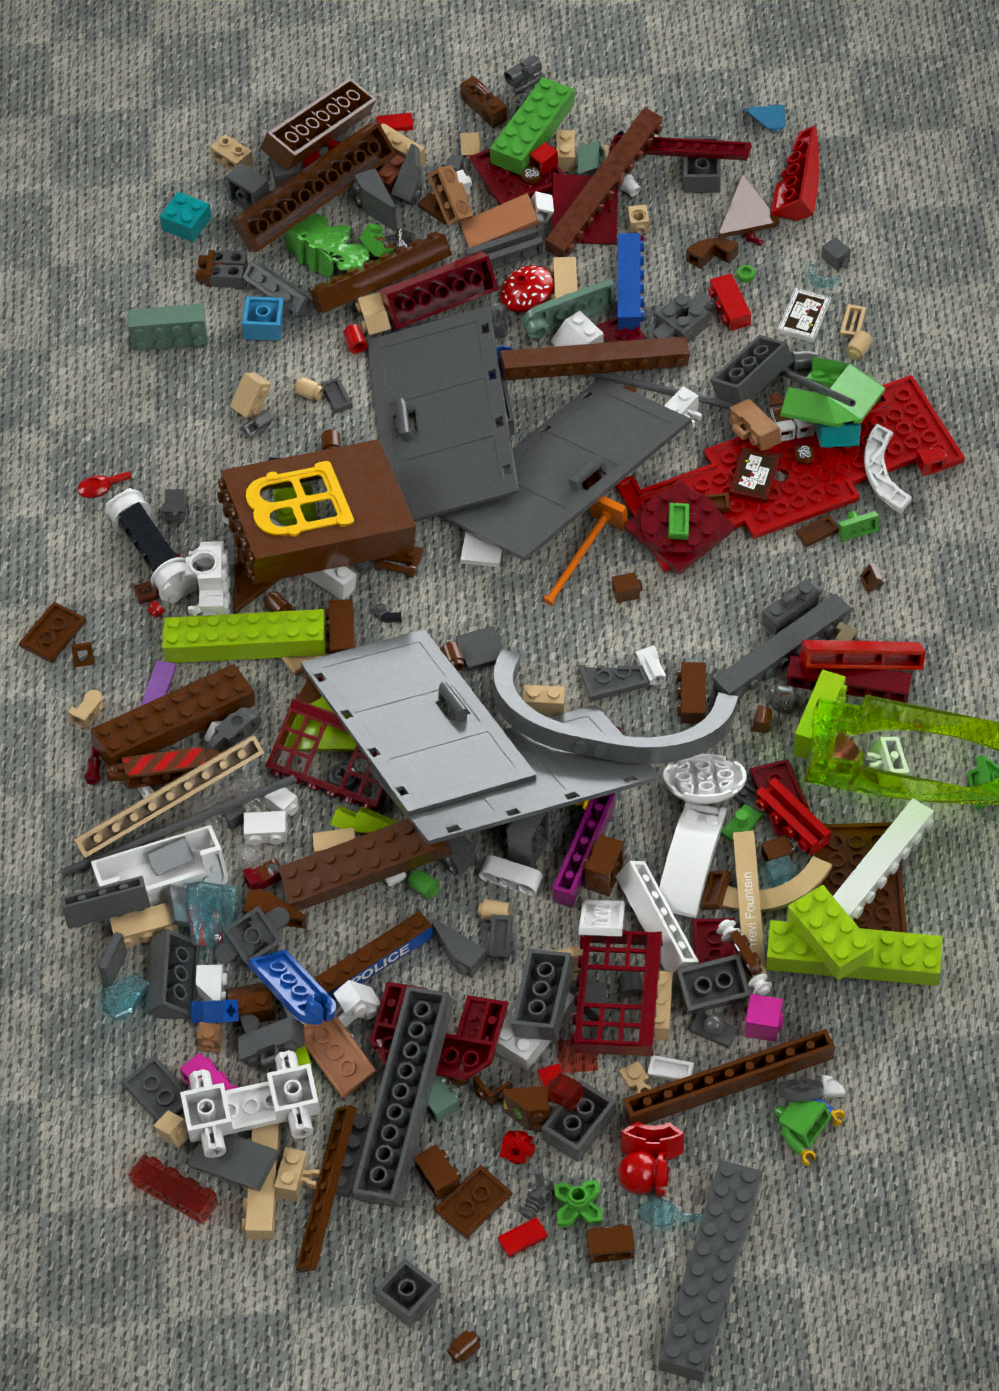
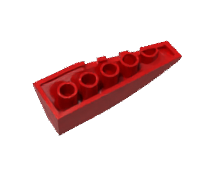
(798, 189)

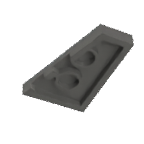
(607, 682)

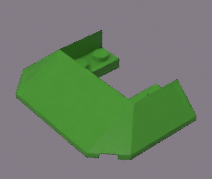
(827, 411)

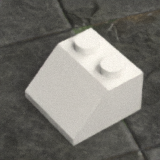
(577, 331)

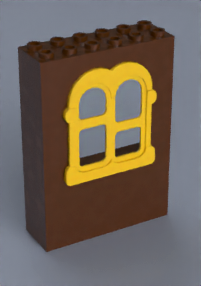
(366, 496)

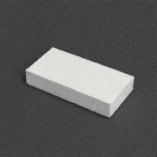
(669, 1068)

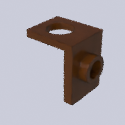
(484, 1093)

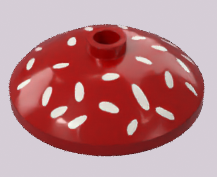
(526, 288)

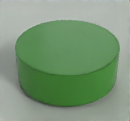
(745, 273)

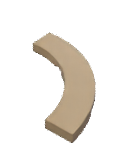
(787, 893)

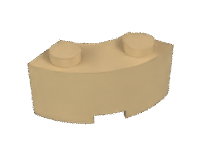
(373, 313)

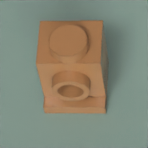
(210, 1037)

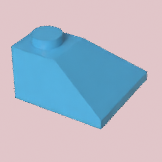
(769, 116)

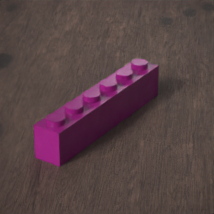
(592, 825)

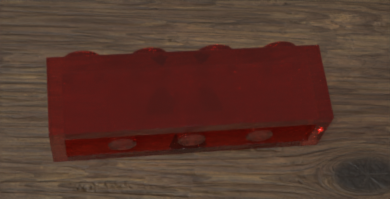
(173, 1189)

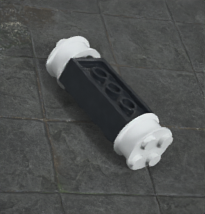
(132, 517)

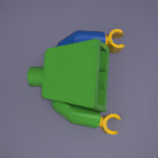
(804, 1122)

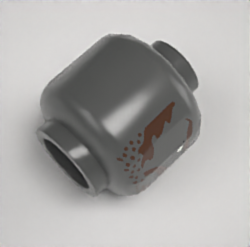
(783, 698)

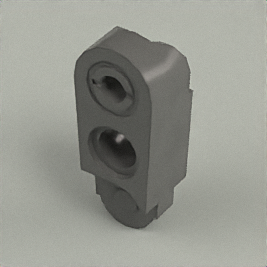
(234, 729)

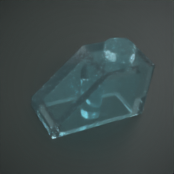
(124, 996)

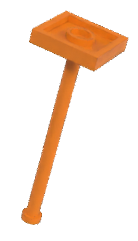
(605, 511)

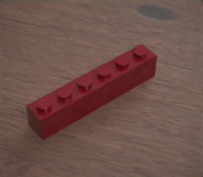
(860, 682)

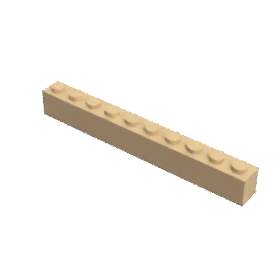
(168, 796)

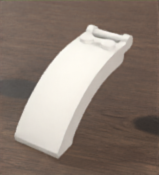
(691, 857)

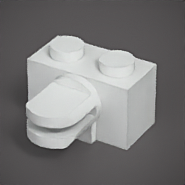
(355, 1002)

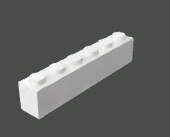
(655, 915)

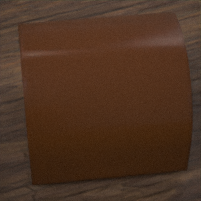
(762, 719)

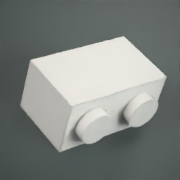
(265, 827)

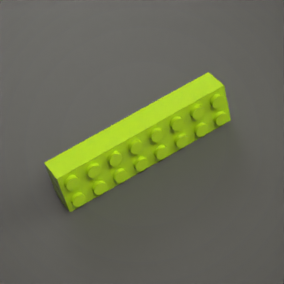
(244, 636)
(896, 956)

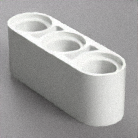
(511, 874)

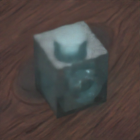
(780, 871)

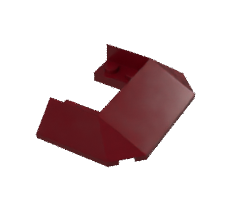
(462, 1053)

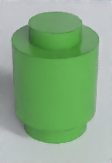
(424, 884)

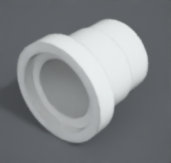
(630, 186)

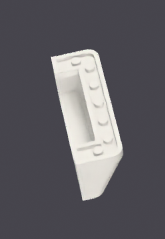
(206, 866)

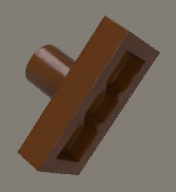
(431, 206)

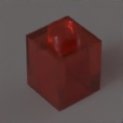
(565, 1091)

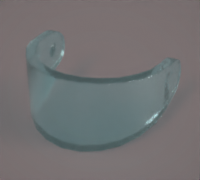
(819, 281)

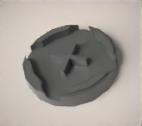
(801, 1091)

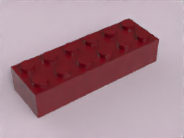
(439, 290)

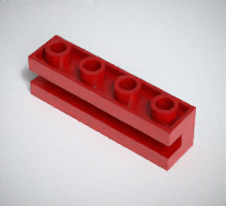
(793, 817)

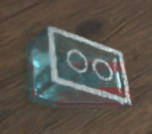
(209, 911)

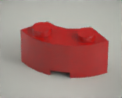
(653, 1139)

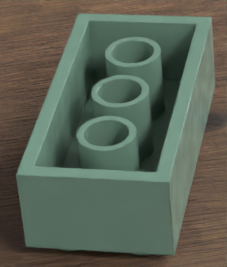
(168, 327)

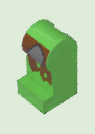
(375, 240)

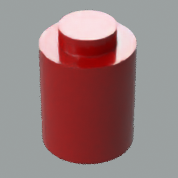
(355, 339)

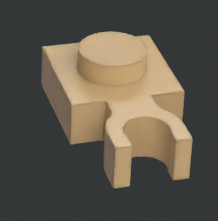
(635, 1077)

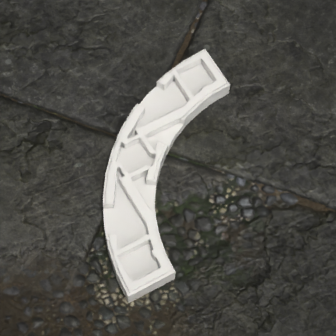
(877, 471)

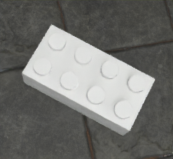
(522, 1050)

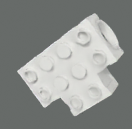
(213, 581)

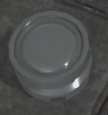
(337, 773)

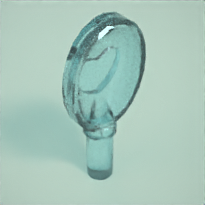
(663, 1214)

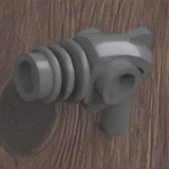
(538, 1194)

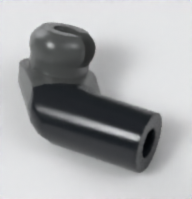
(386, 616)

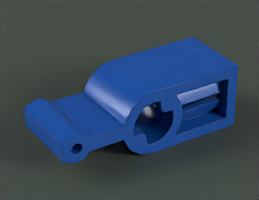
(214, 1011)

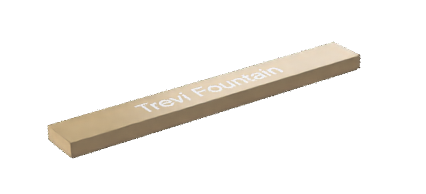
(749, 894)

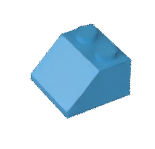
(263, 318)

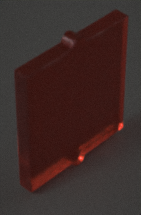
(575, 1062)

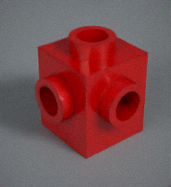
(517, 1147)

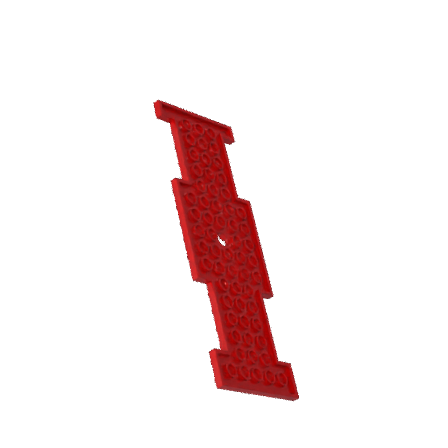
(824, 482)

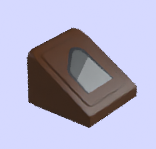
(82, 654)

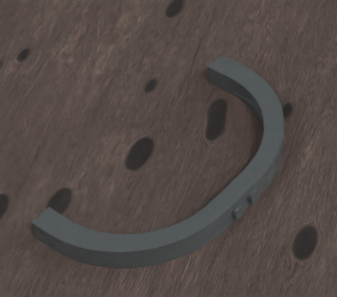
(602, 744)

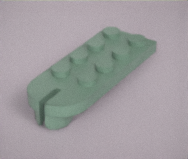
(552, 314)

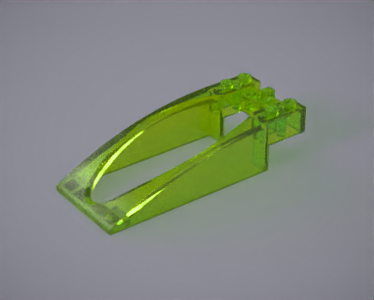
(881, 715)

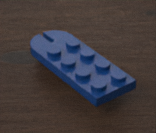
(294, 987)

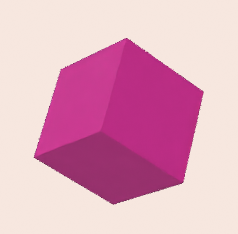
(764, 1018)

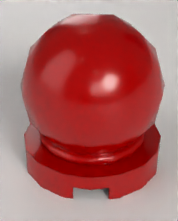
(643, 1172)

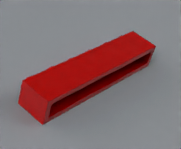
(862, 654)

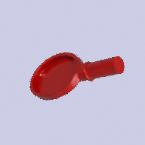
(99, 485)

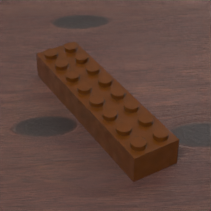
(318, 123)
(173, 716)
(357, 864)

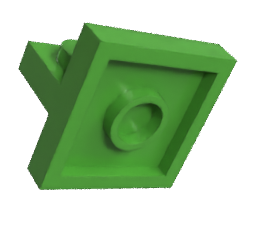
(985, 772)

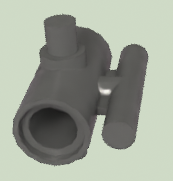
(524, 74)

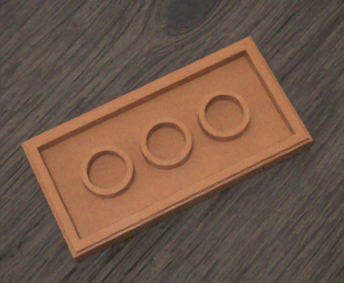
(500, 221)
(338, 1055)

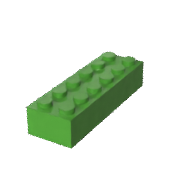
(532, 125)

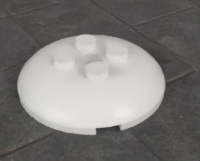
(705, 778)

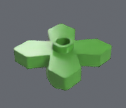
(577, 1203)

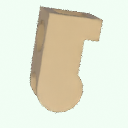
(87, 710)

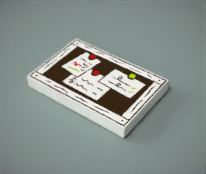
(804, 315)

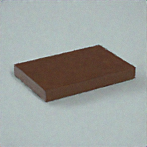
(52, 632)
(473, 1202)

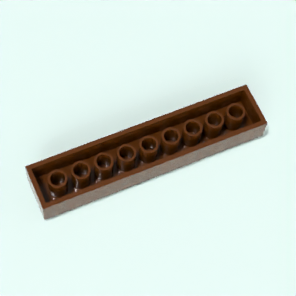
(312, 187)

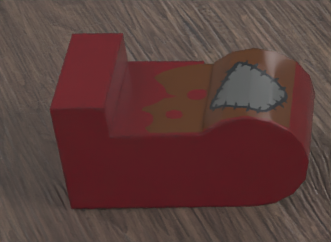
(263, 875)

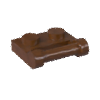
(411, 558)

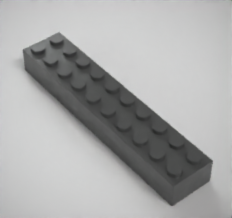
(403, 1097)
(710, 1271)

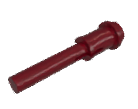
(92, 775)

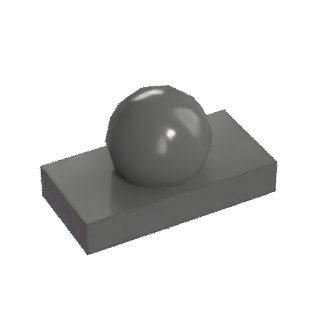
(714, 1029)

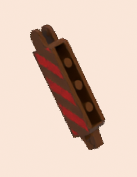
(158, 767)

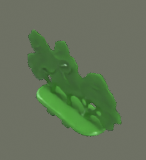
(330, 239)

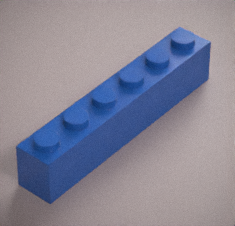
(629, 280)

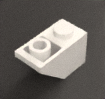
(211, 982)

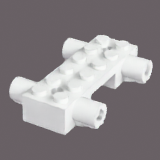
(283, 1098)

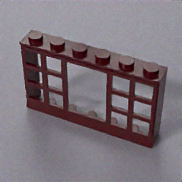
(326, 718)
(650, 994)

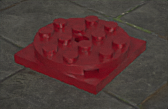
(506, 185)
(705, 531)

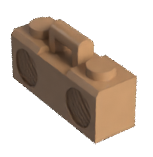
(450, 195)
(753, 423)

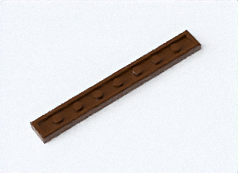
(326, 1189)

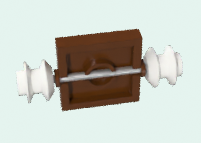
(749, 960)

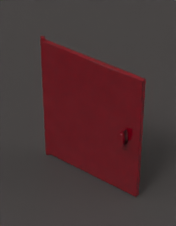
(566, 190)

